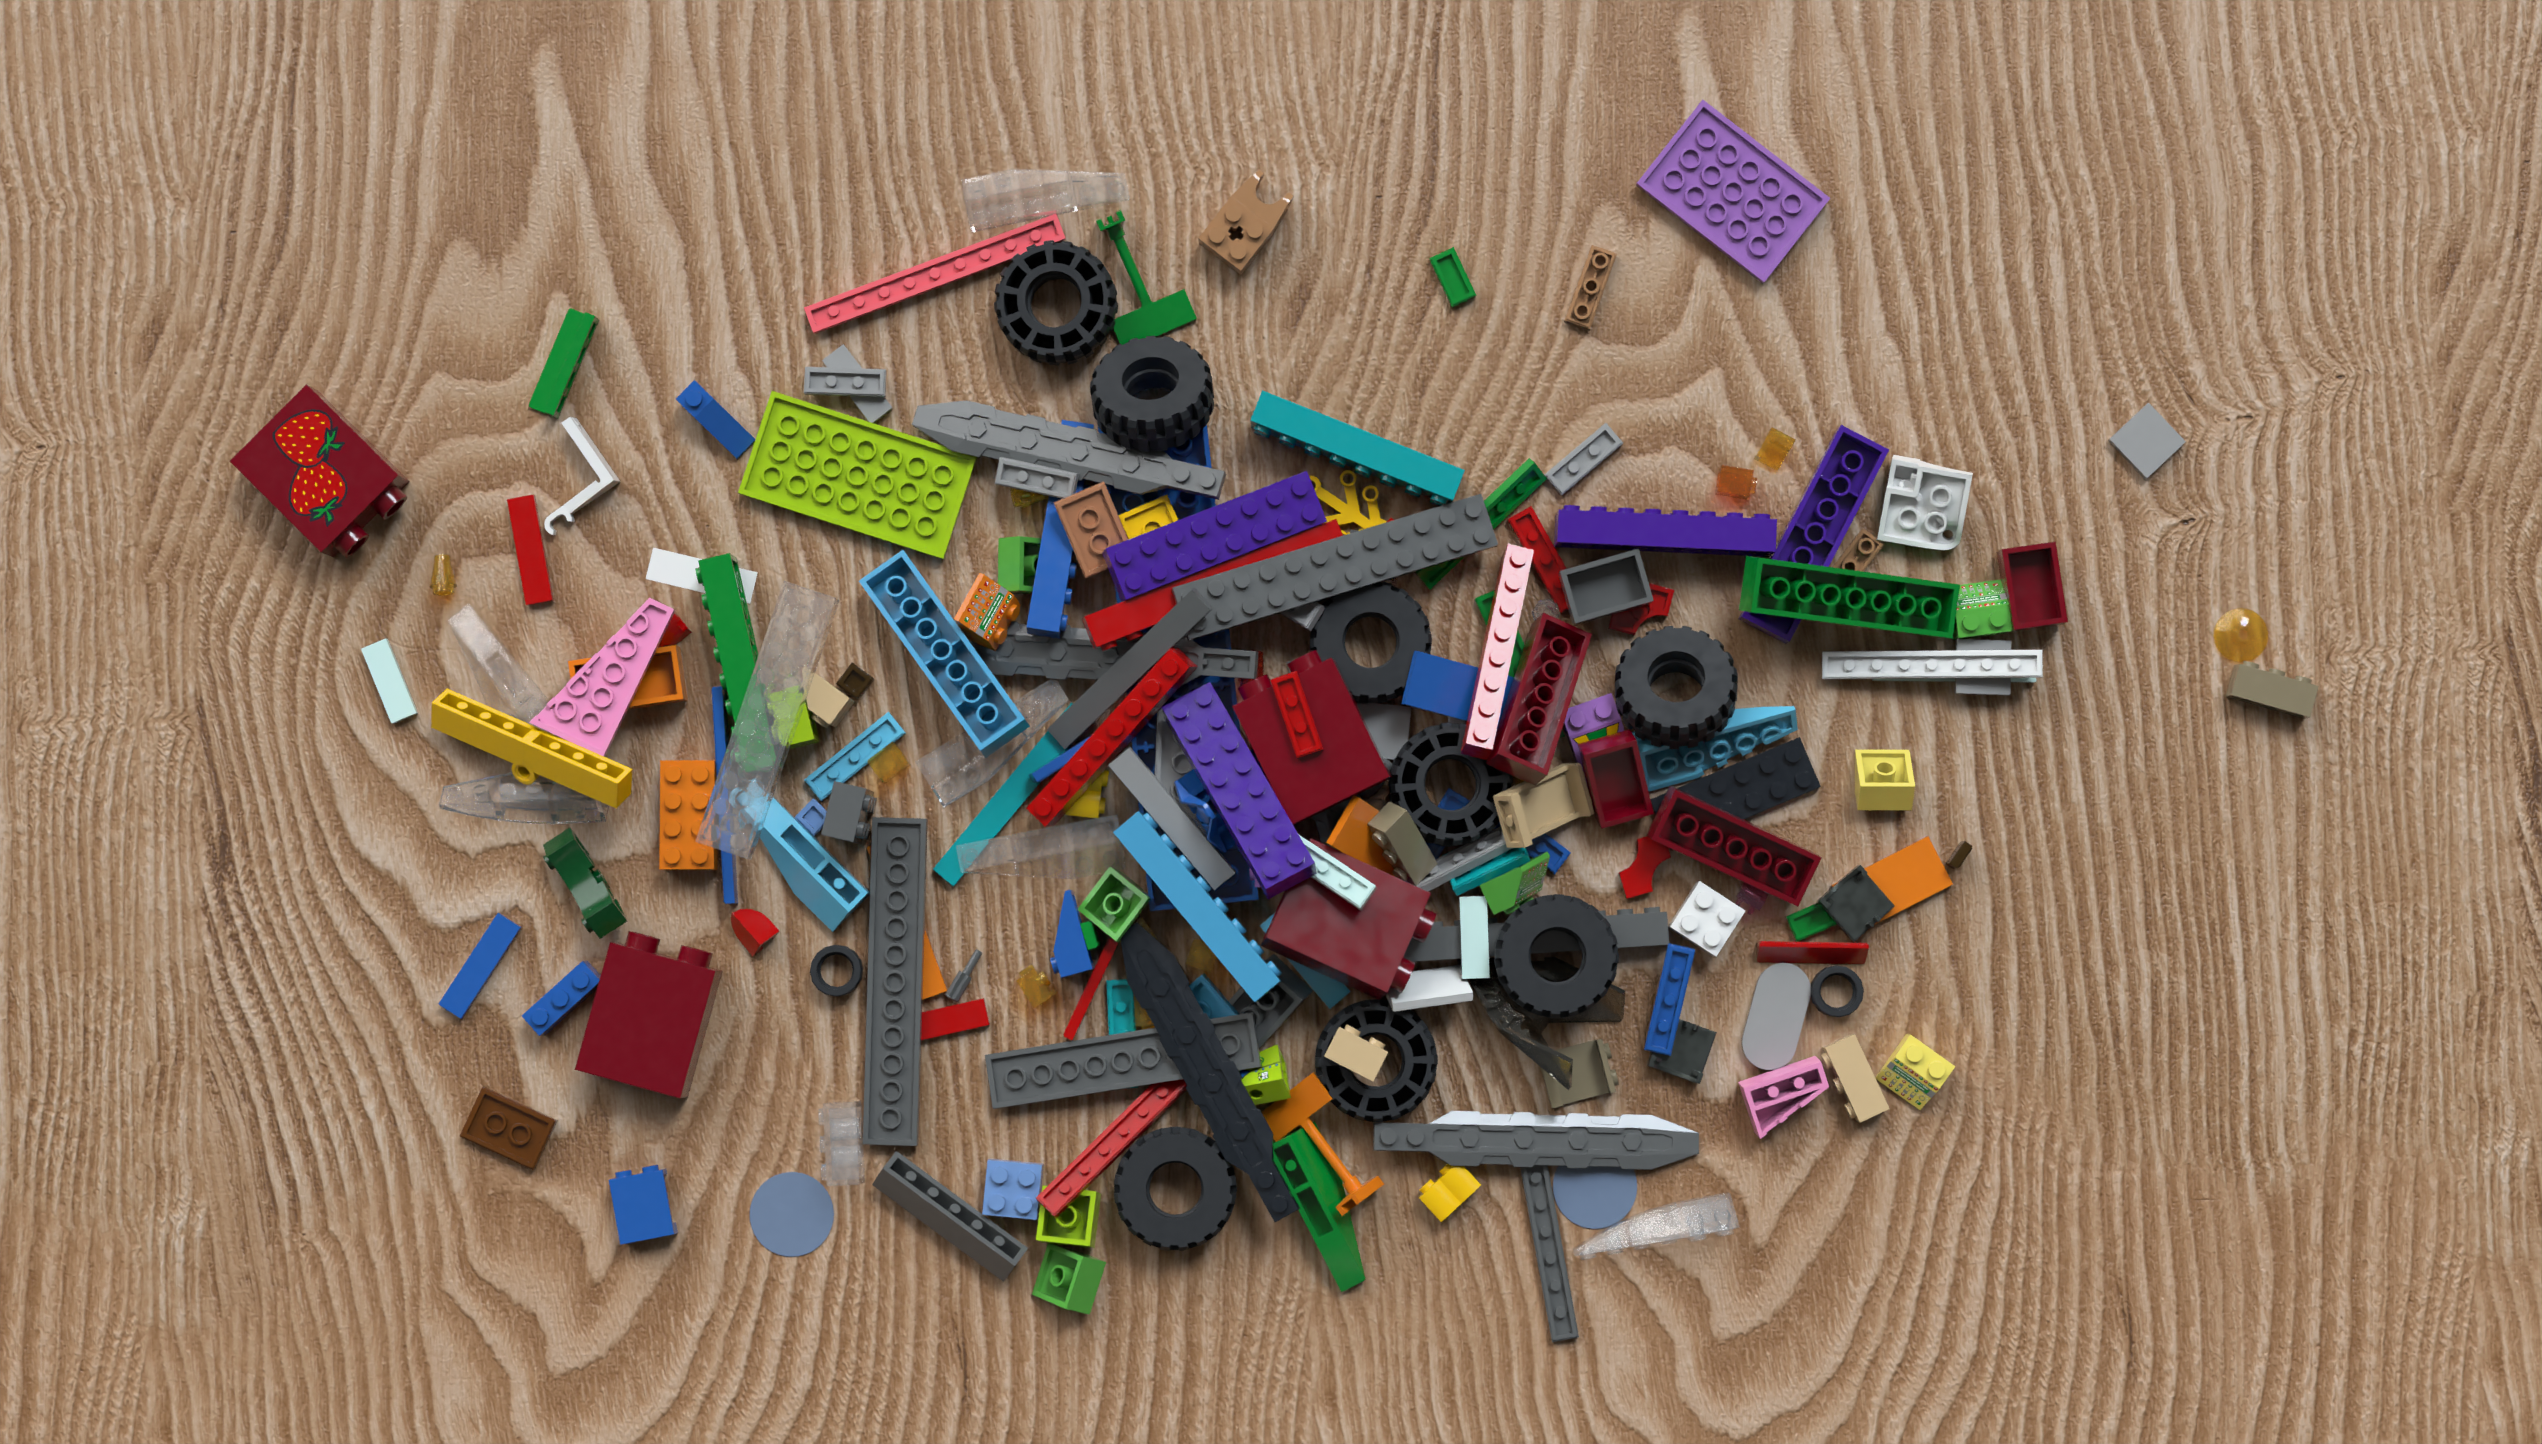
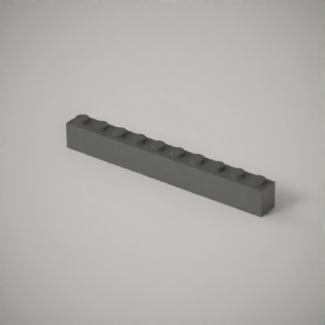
(1629, 928)

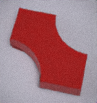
(1629, 620)
(1638, 876)

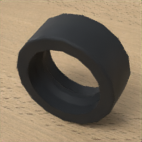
(815, 970)
(1847, 973)

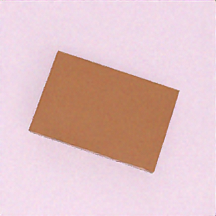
(1090, 526)

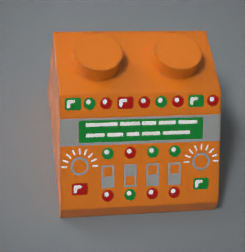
(987, 613)

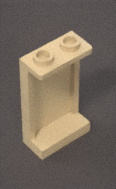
(1535, 809)

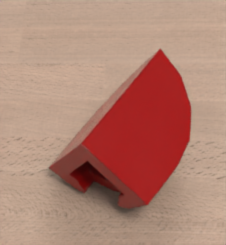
(675, 632)
(752, 929)

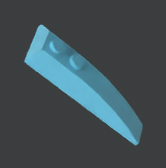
(1743, 732)

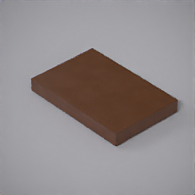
(508, 1128)

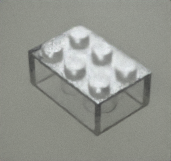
(842, 1143)

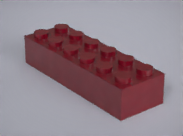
(1539, 699)
(1734, 846)

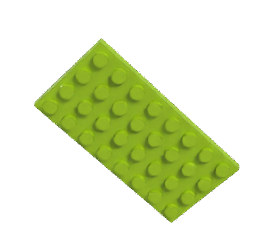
(857, 475)

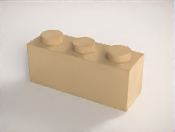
(1854, 1078)

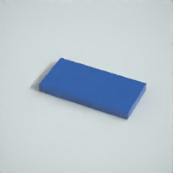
(1443, 686)

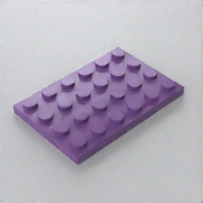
(1732, 191)

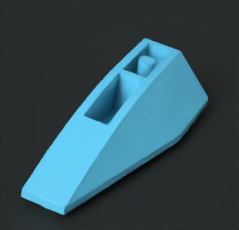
(810, 868)

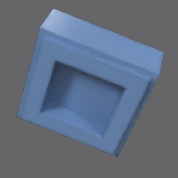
(812, 817)

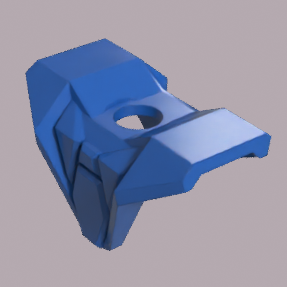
(1195, 796)

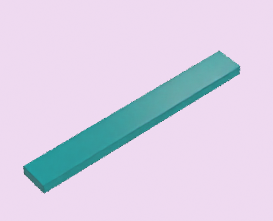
(1001, 805)

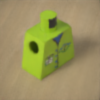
(1270, 1080)

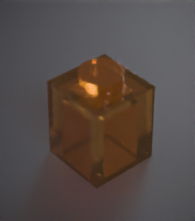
(1735, 482)

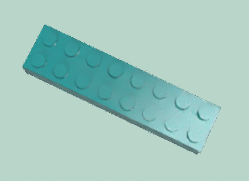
(1356, 448)

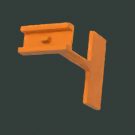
(1289, 1113)

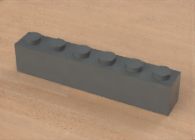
(949, 1216)

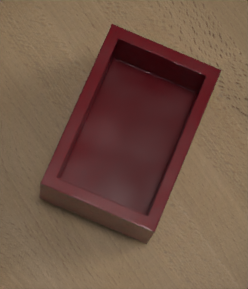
(2033, 585)
(1615, 778)

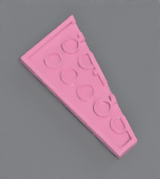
(600, 693)

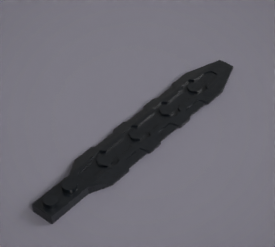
(1204, 1065)

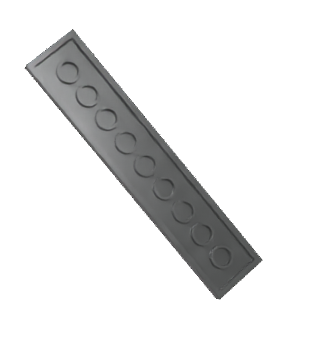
(1104, 1063)

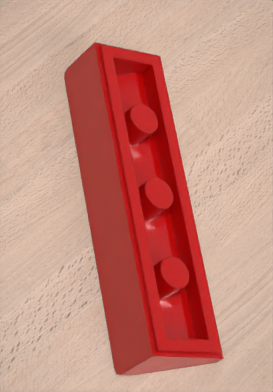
(1811, 952)

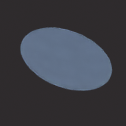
(1595, 1194)
(791, 1214)

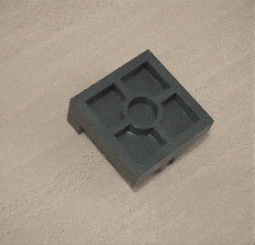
(1855, 903)
(1688, 1054)

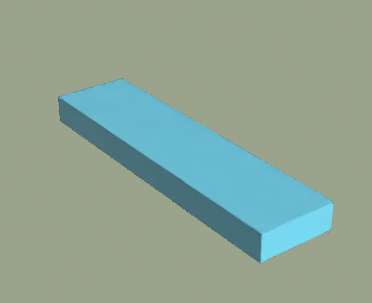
(854, 755)

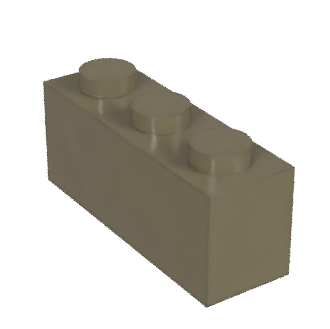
(2272, 690)
(1402, 844)

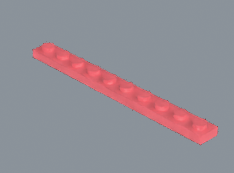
(931, 274)

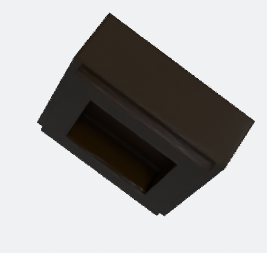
(855, 681)
(1959, 855)

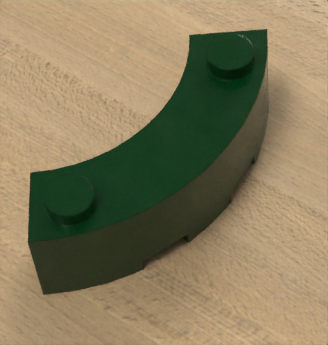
(587, 886)

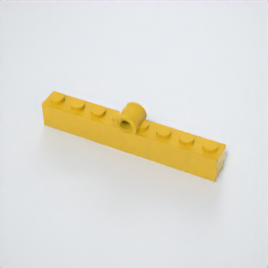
(531, 749)

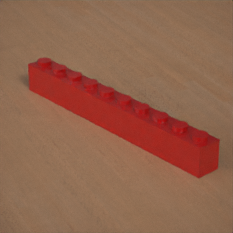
(1146, 610)

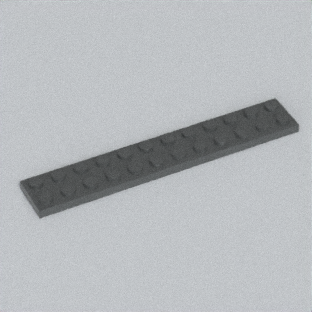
(1341, 565)
(895, 981)

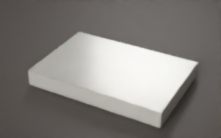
(1431, 989)

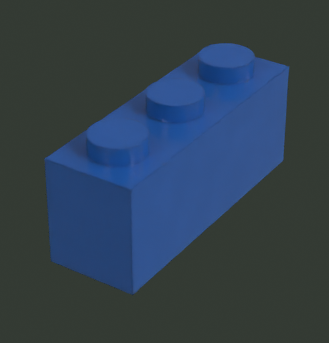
(562, 998)

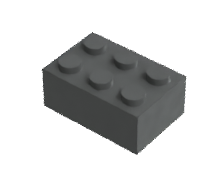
(1605, 587)
(849, 813)

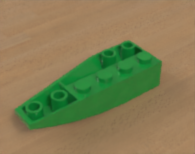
(1318, 1193)

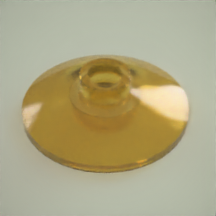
(2227, 635)

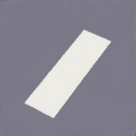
(680, 572)

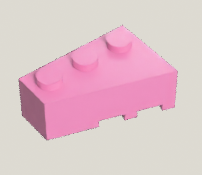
(1781, 1092)

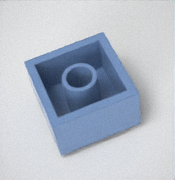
(1012, 1189)

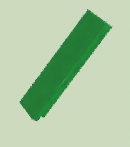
(563, 362)

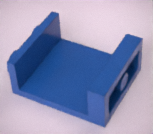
(641, 1205)

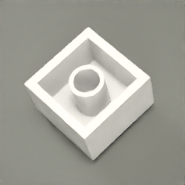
(1706, 918)

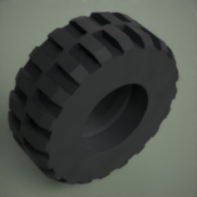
(1034, 269)
(1155, 422)
(1394, 608)
(1676, 652)
(1409, 791)
(1597, 947)
(1410, 1084)
(1134, 1197)

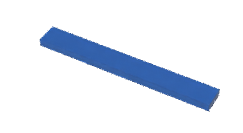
(721, 743)

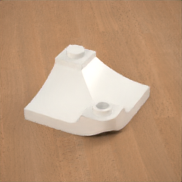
(1924, 503)

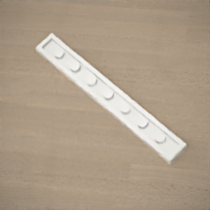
(1932, 664)

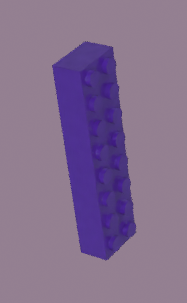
(1824, 514)
(1665, 532)
(1214, 536)
(1239, 790)

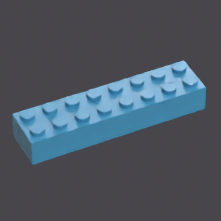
(944, 653)
(1197, 906)

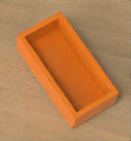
(662, 681)
(683, 802)

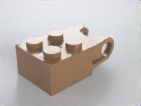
(1249, 216)

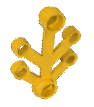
(1350, 511)

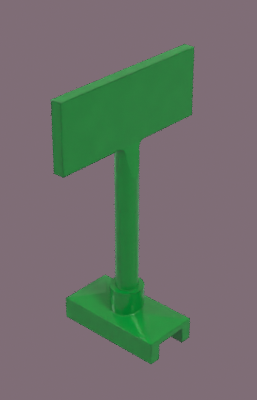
(1152, 317)

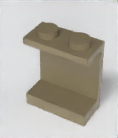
(1589, 1074)

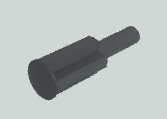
(963, 978)

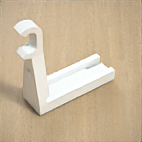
(607, 476)

